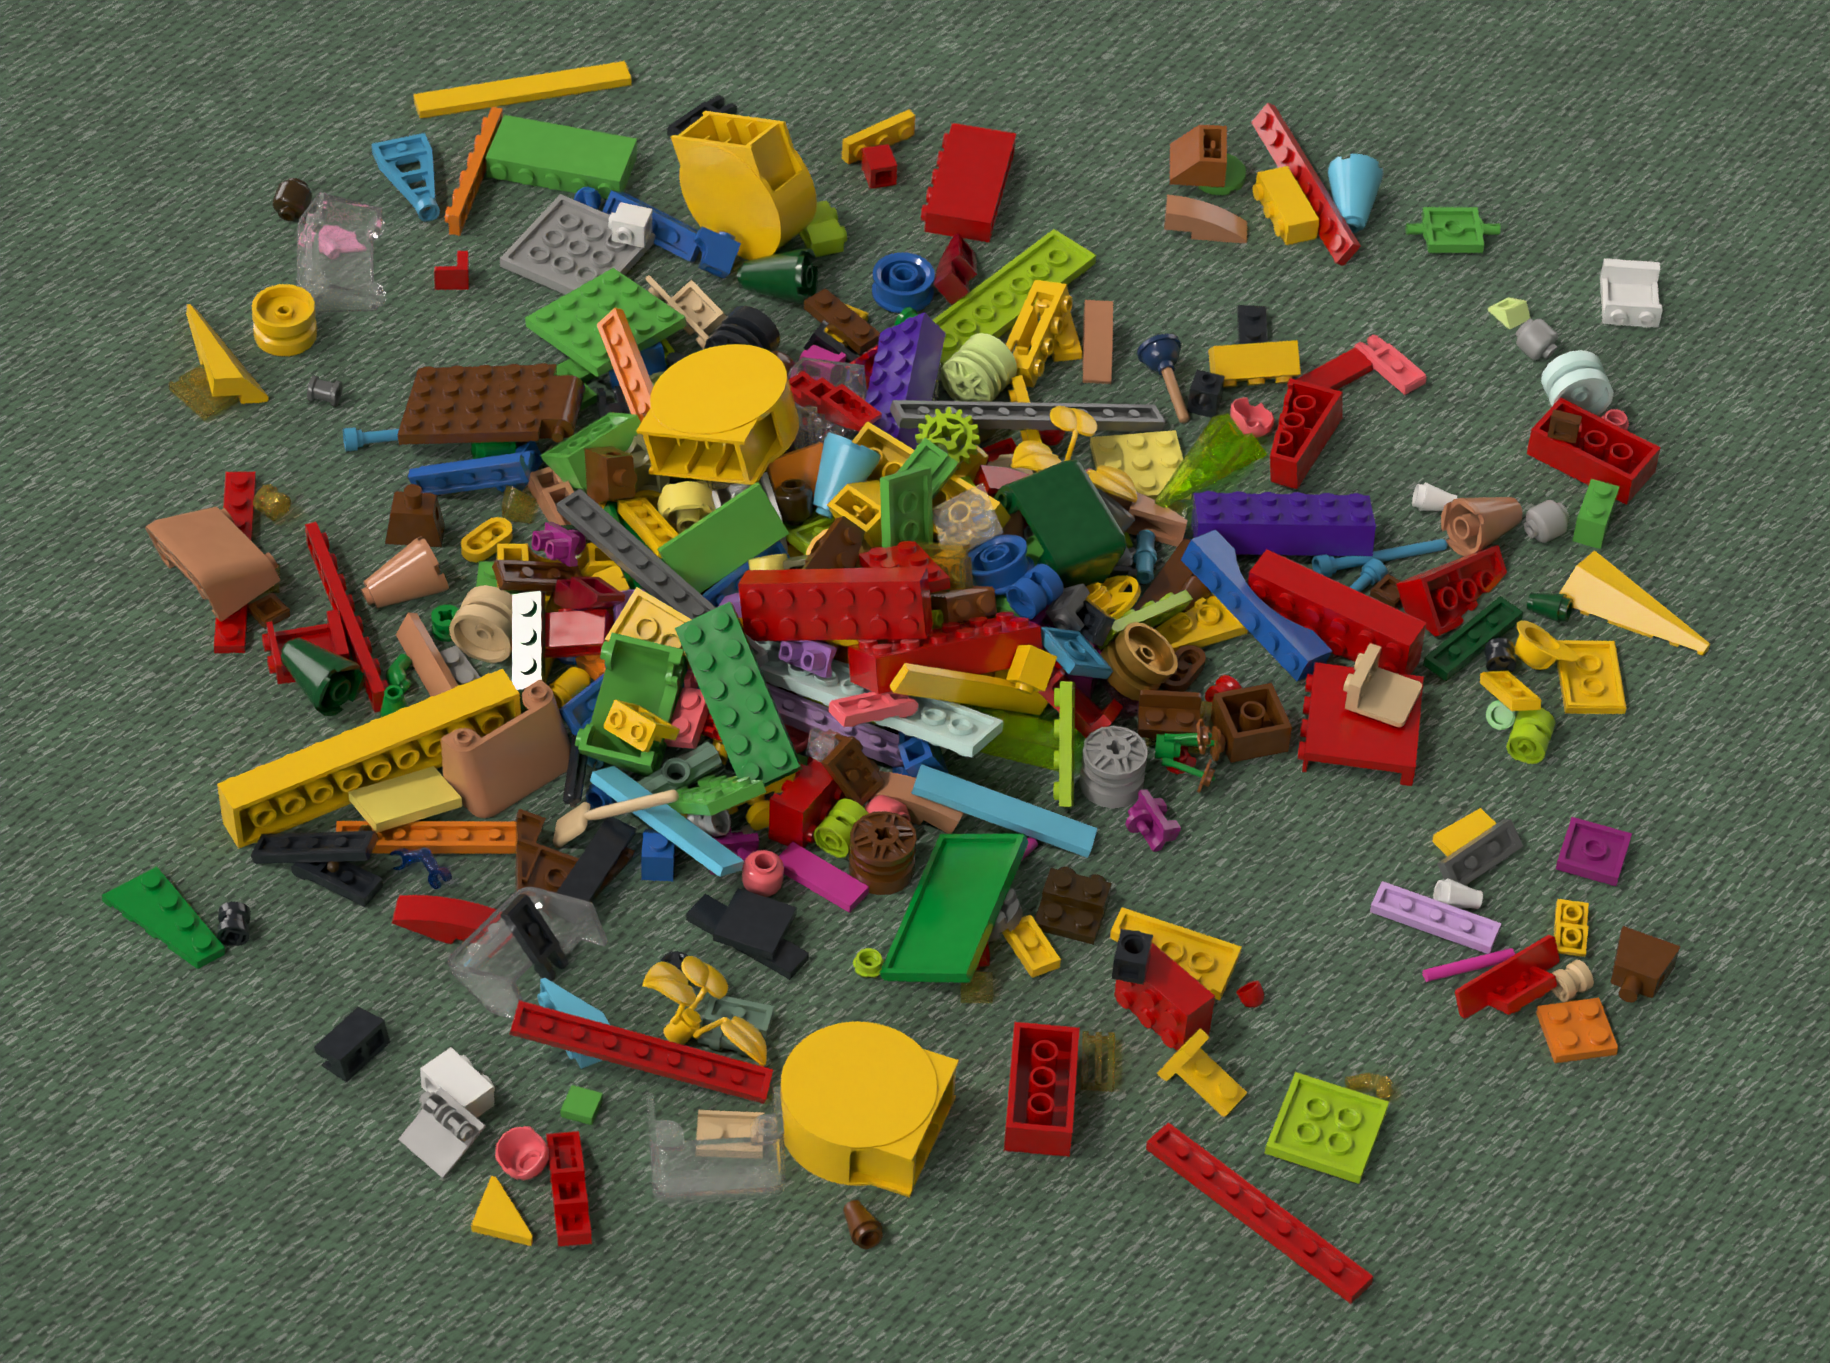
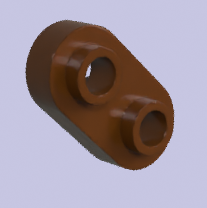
(1185, 673)

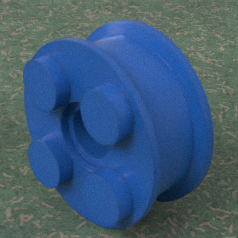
(903, 282)
(1000, 562)

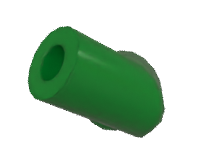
(396, 673)

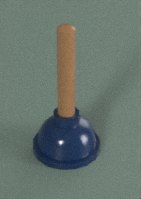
(1160, 355)

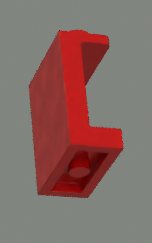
(328, 636)
(1087, 714)

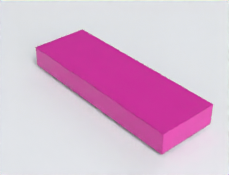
(823, 877)

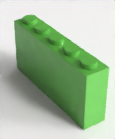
(560, 156)

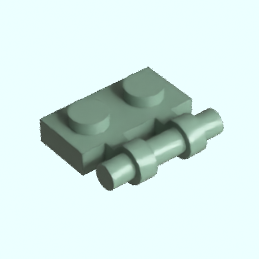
(756, 1013)

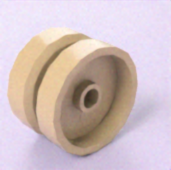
(484, 624)

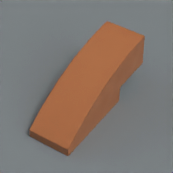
(1204, 220)
(1097, 341)
(549, 490)
(1163, 522)
(900, 788)

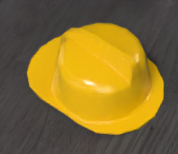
(1539, 648)

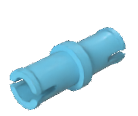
(1145, 556)

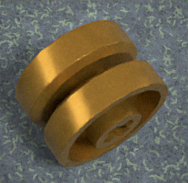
(1139, 660)

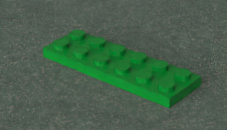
(738, 696)

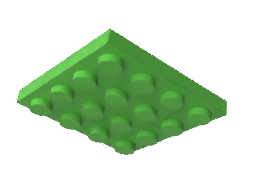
(572, 319)

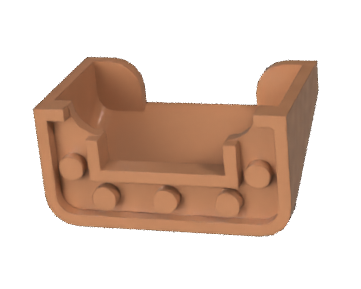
(214, 557)
(510, 760)

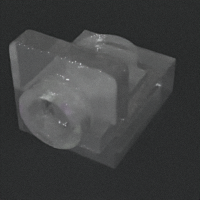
(821, 743)

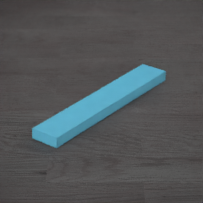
(1004, 810)
(669, 823)

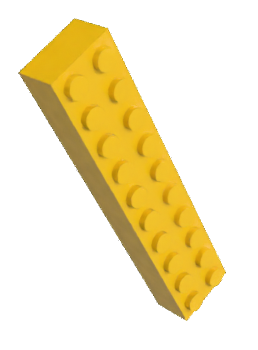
(321, 775)

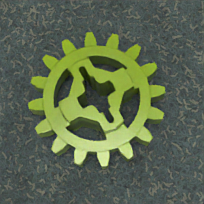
(957, 433)

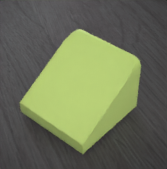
(1510, 312)

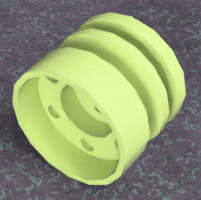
(979, 369)

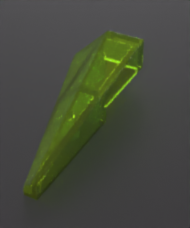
(1212, 457)

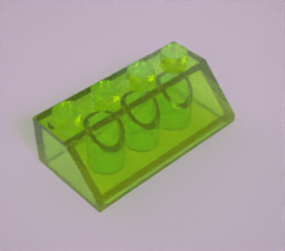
(1023, 737)

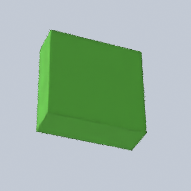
(581, 1105)

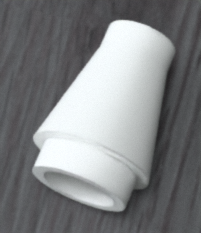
(1430, 498)
(1457, 894)

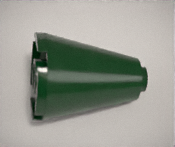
(781, 275)
(322, 675)

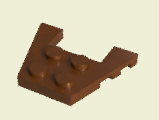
(544, 866)

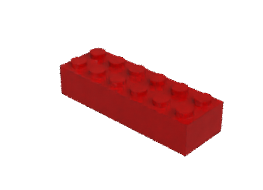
(836, 604)
(1338, 613)
(969, 648)

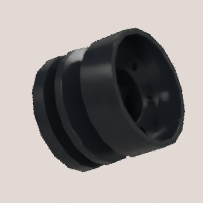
(746, 327)

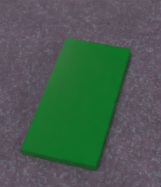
(954, 908)

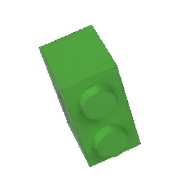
(1595, 513)

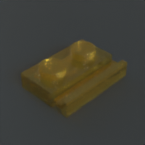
(195, 392)
(953, 561)

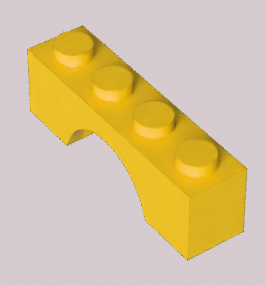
(589, 560)

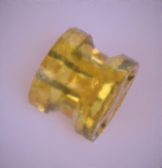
(271, 502)

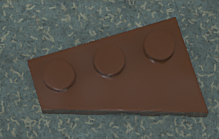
(837, 547)

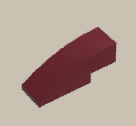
(955, 269)
(586, 593)

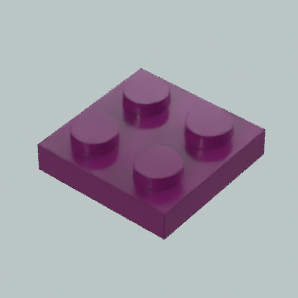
(1593, 851)

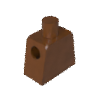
(609, 474)
(414, 516)
(1642, 964)

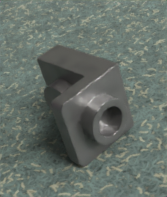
(1064, 608)

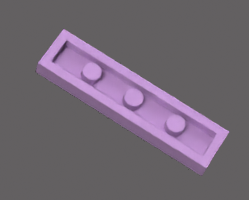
(1435, 917)

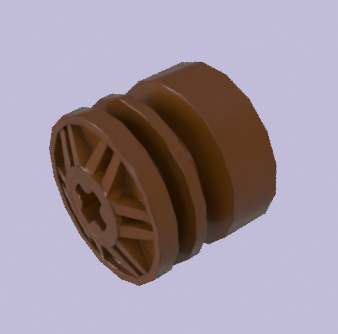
(882, 852)

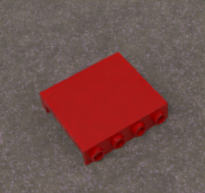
(1352, 738)

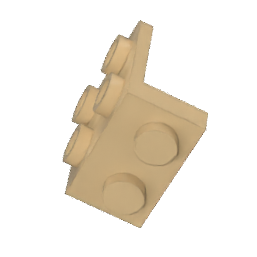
(1379, 691)

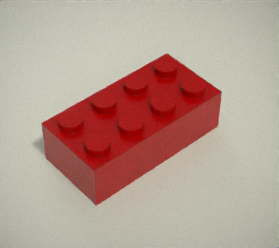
(1600, 452)
(1041, 1089)

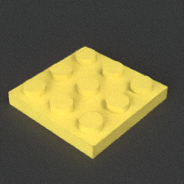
(1145, 457)

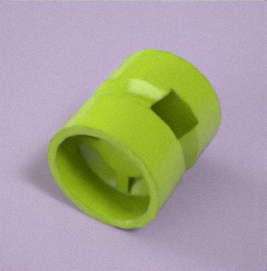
(1531, 735)
(835, 830)

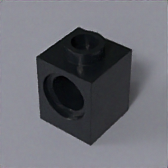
(1205, 393)
(1132, 956)

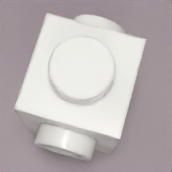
(631, 224)

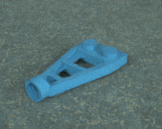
(404, 151)

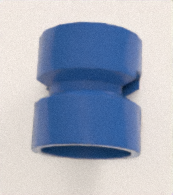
(1034, 591)

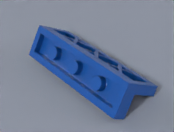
(668, 231)
(473, 473)

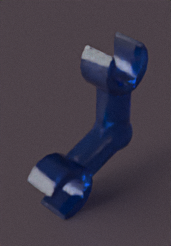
(425, 856)

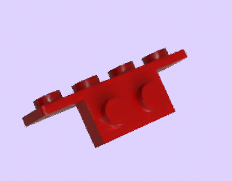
(1513, 981)

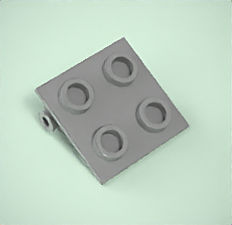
(441, 1131)

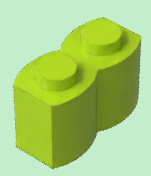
(824, 232)

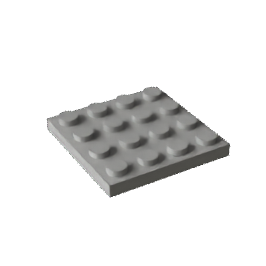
(570, 247)

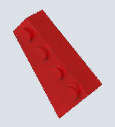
(1304, 428)
(802, 805)

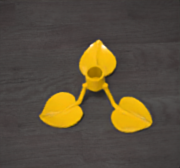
(1039, 456)
(686, 1023)

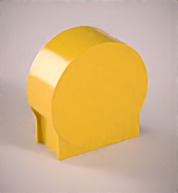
(745, 181)
(720, 415)
(865, 1105)

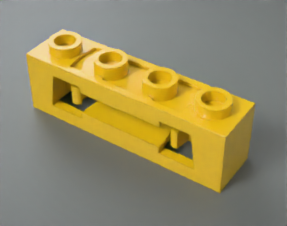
(1052, 305)

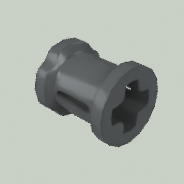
(324, 390)

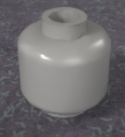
(1536, 339)
(1546, 521)

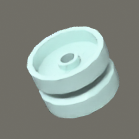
(1578, 379)

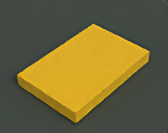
(1593, 681)

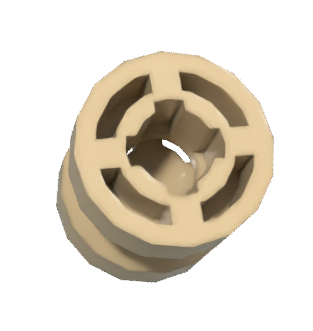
(1573, 979)

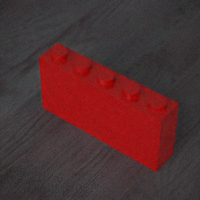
(969, 182)

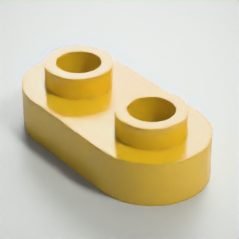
(482, 542)

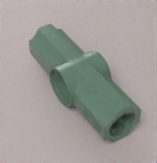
(691, 766)

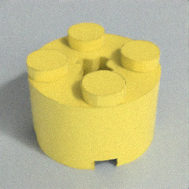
(685, 503)

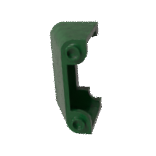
(1069, 522)

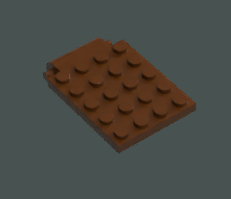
(491, 404)

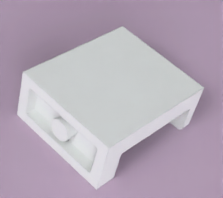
(1630, 293)

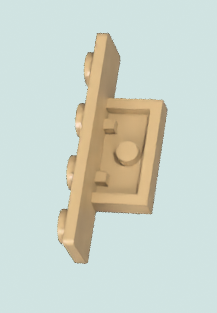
(700, 311)

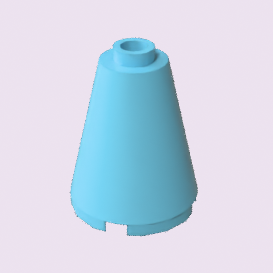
(1355, 187)
(840, 465)

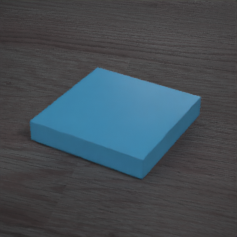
(1075, 653)

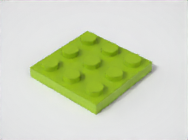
(1327, 1127)

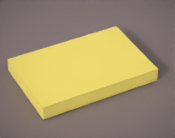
(405, 799)

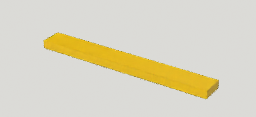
(522, 89)

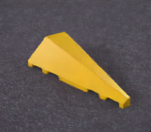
(222, 368)
(1610, 594)

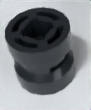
(233, 923)

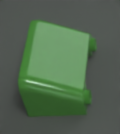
(640, 675)

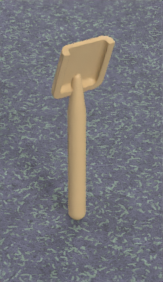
(576, 820)

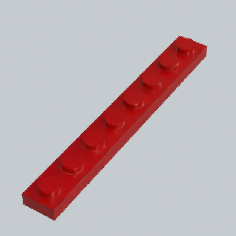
(1287, 152)
(238, 501)
(335, 588)
(641, 1052)
(1259, 1213)

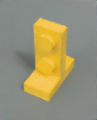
(1204, 1075)

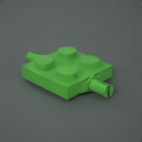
(1452, 229)

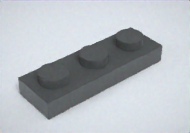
(1481, 853)

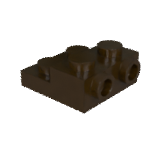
(1073, 904)

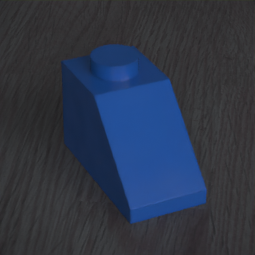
(657, 857)

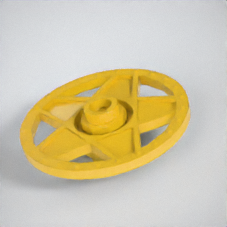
(1111, 595)

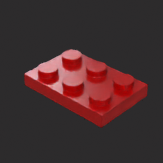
(906, 555)

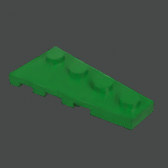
(165, 915)

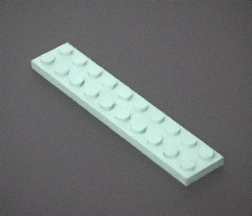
(935, 721)

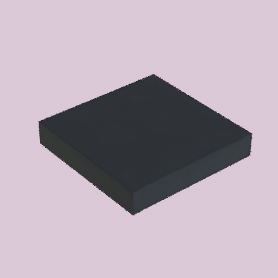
(754, 923)

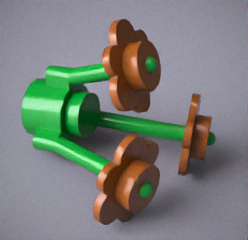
(1169, 746)

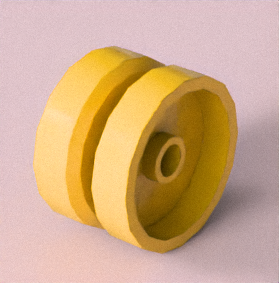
(284, 320)

